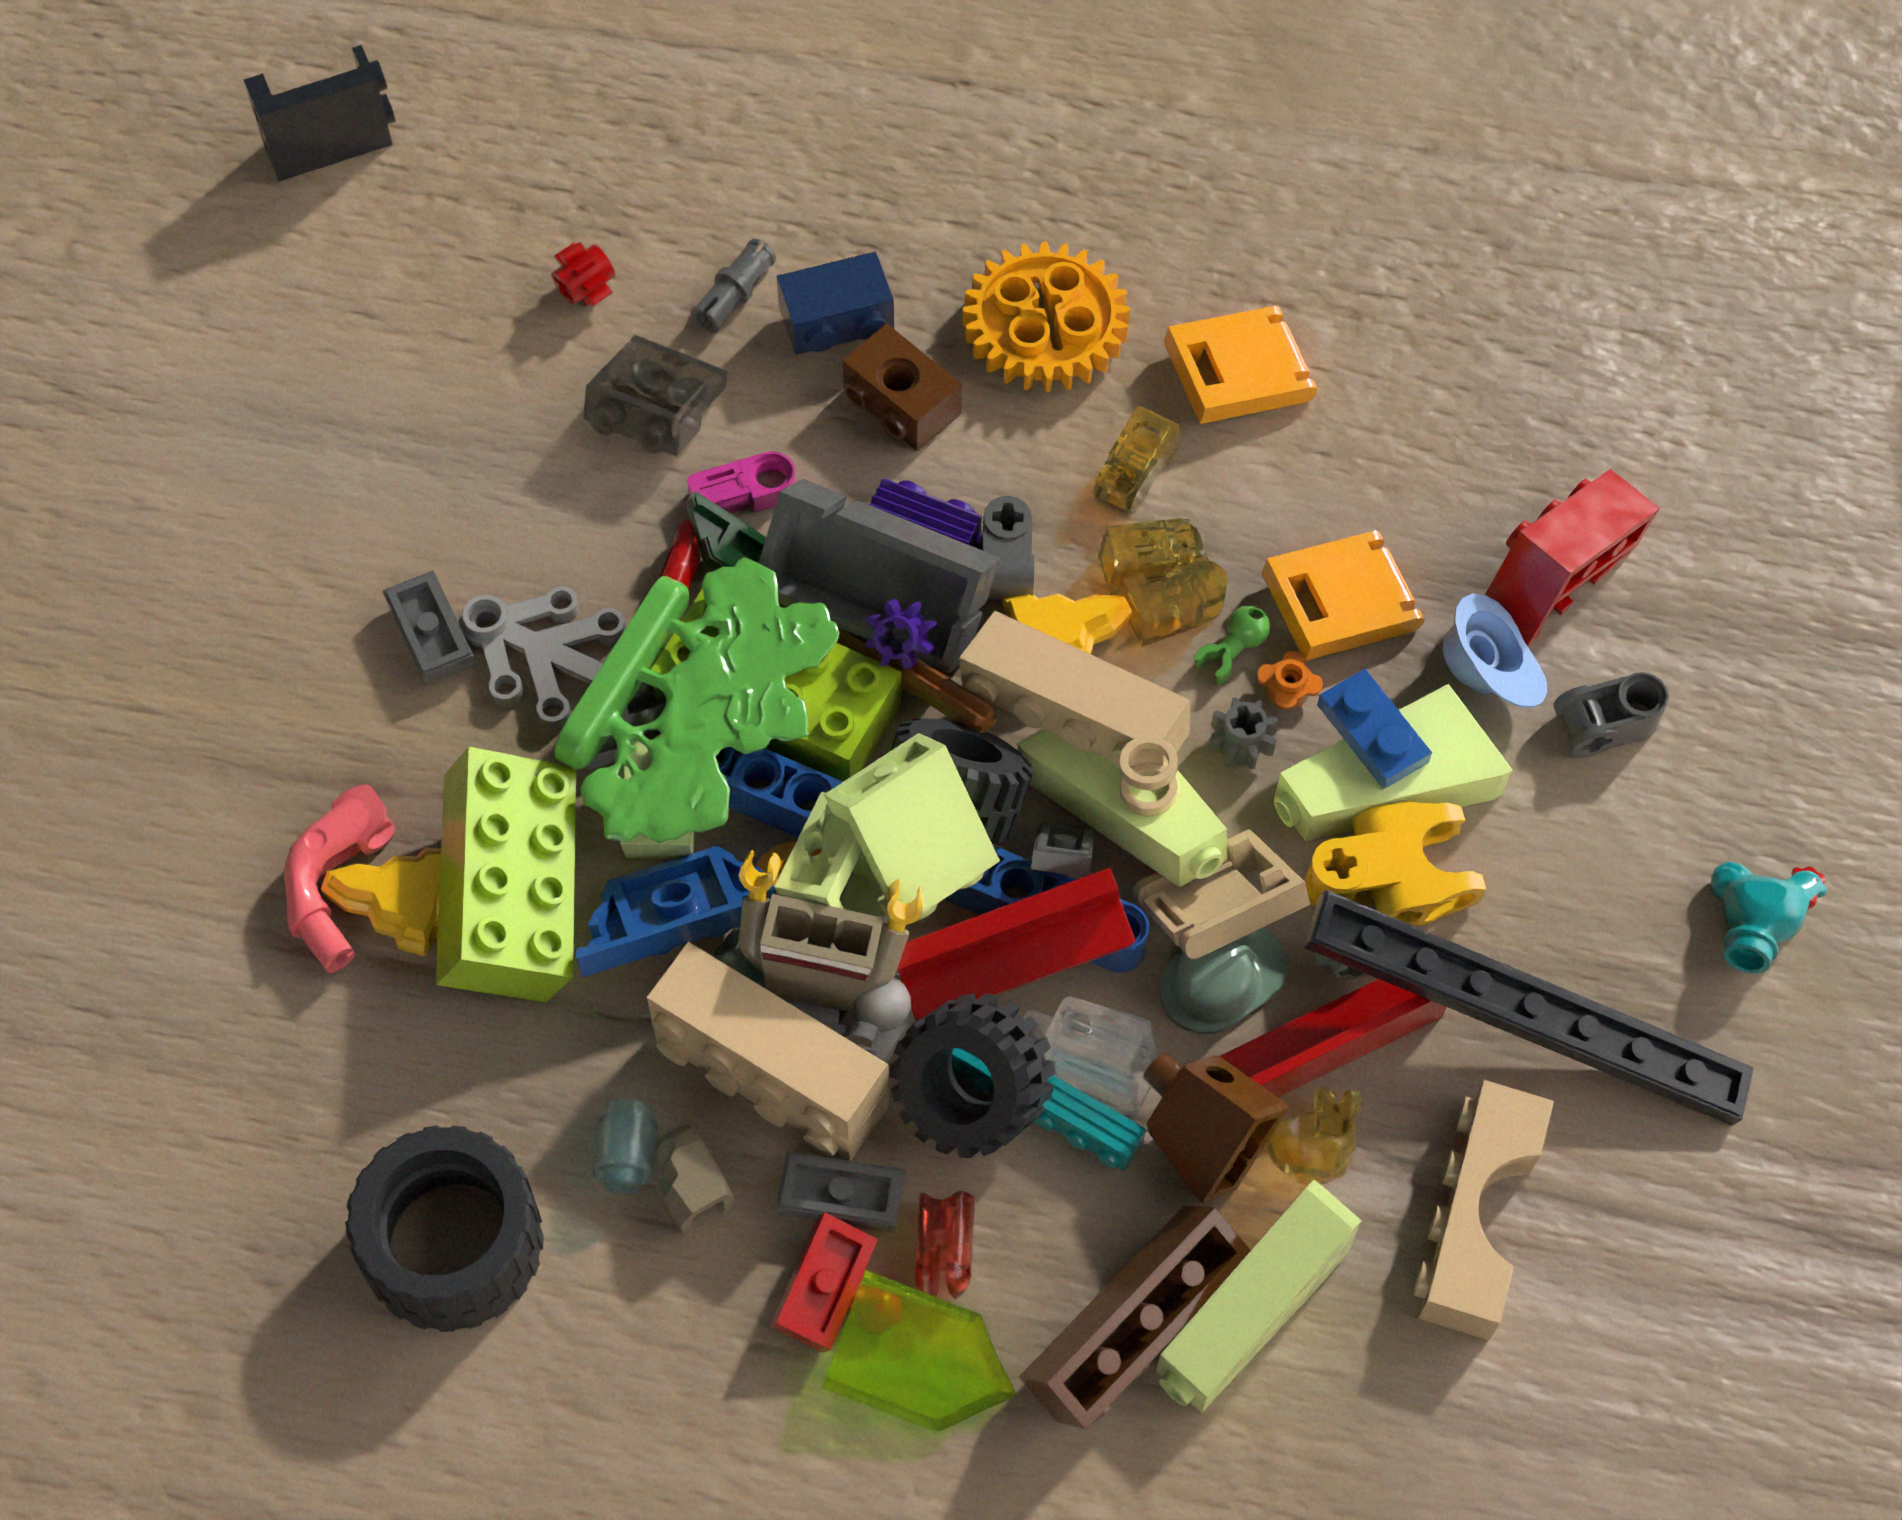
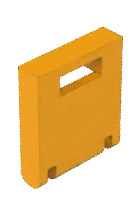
(1252, 359)
(1354, 589)

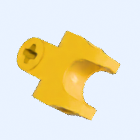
(1388, 866)

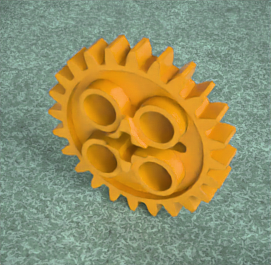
(1002, 326)

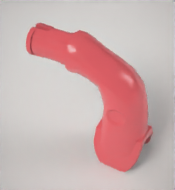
(351, 827)

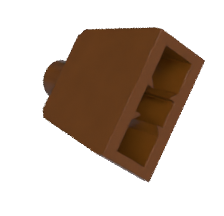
(1210, 1121)

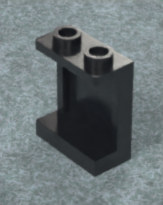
(323, 119)

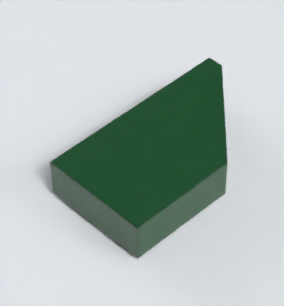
(721, 535)

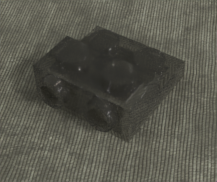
(652, 396)

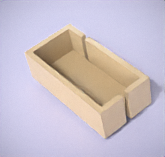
(768, 1053)

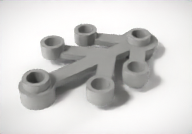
(541, 648)

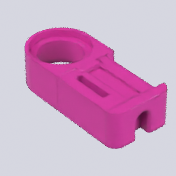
(736, 484)

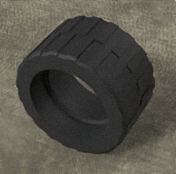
(410, 1169)

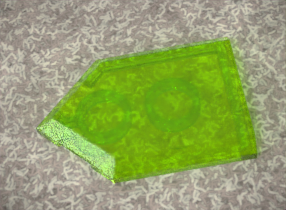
(915, 1357)

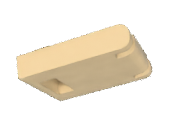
(1225, 904)

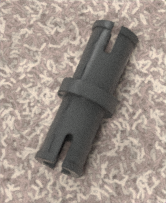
(733, 285)

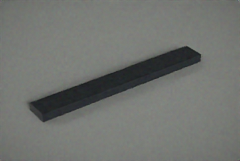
(1529, 1007)

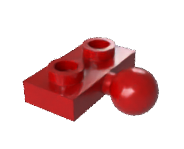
(824, 1283)

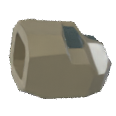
(691, 1181)

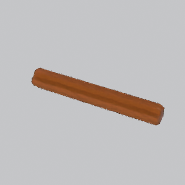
(932, 688)

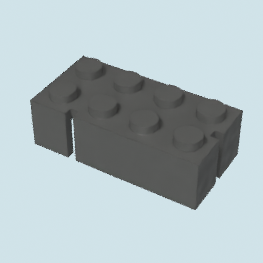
(865, 557)

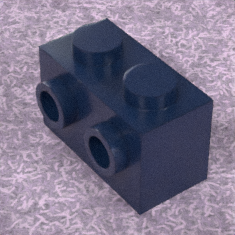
(835, 302)

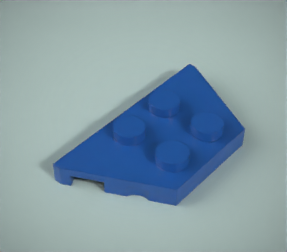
(664, 909)

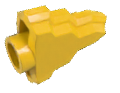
(1073, 622)
(396, 897)

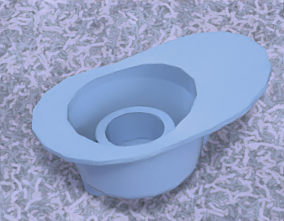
(1490, 655)

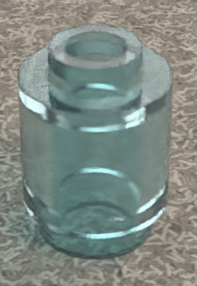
(625, 1146)

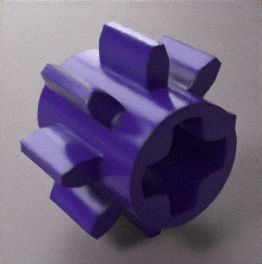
(900, 648)

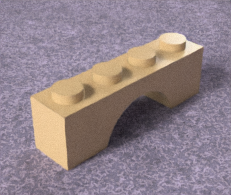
(1467, 1277)

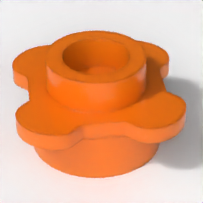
(1285, 694)

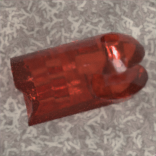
(944, 1242)

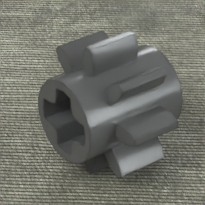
(1243, 733)

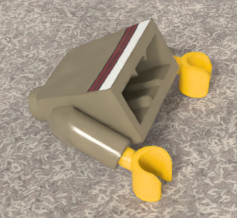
(818, 949)

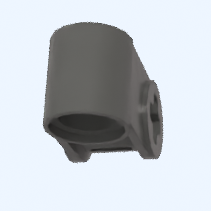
(1014, 547)
(1602, 716)

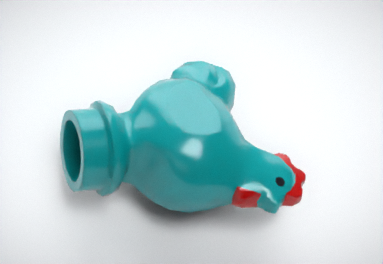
(1762, 911)

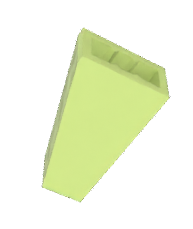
(1335, 786)
(1177, 844)
(1258, 1297)

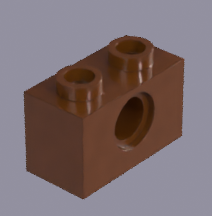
(890, 363)

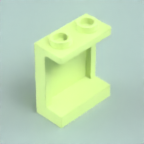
(915, 823)

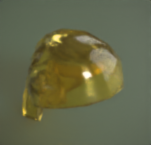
(1318, 1142)

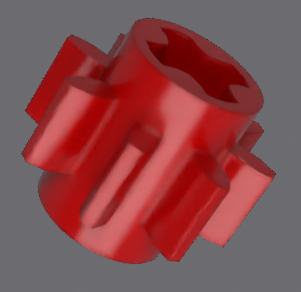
(583, 274)

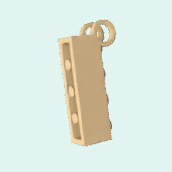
(1083, 702)

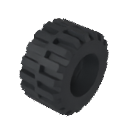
(989, 767)
(938, 1100)

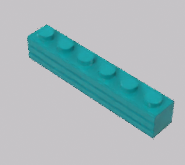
(1071, 1113)

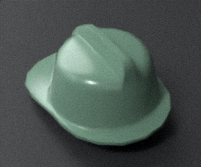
(1223, 984)

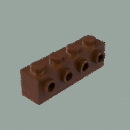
(1135, 1316)

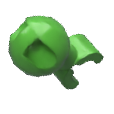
(1242, 633)

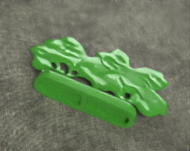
(716, 699)

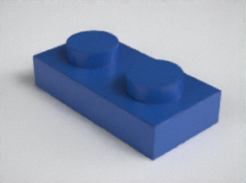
(1374, 728)

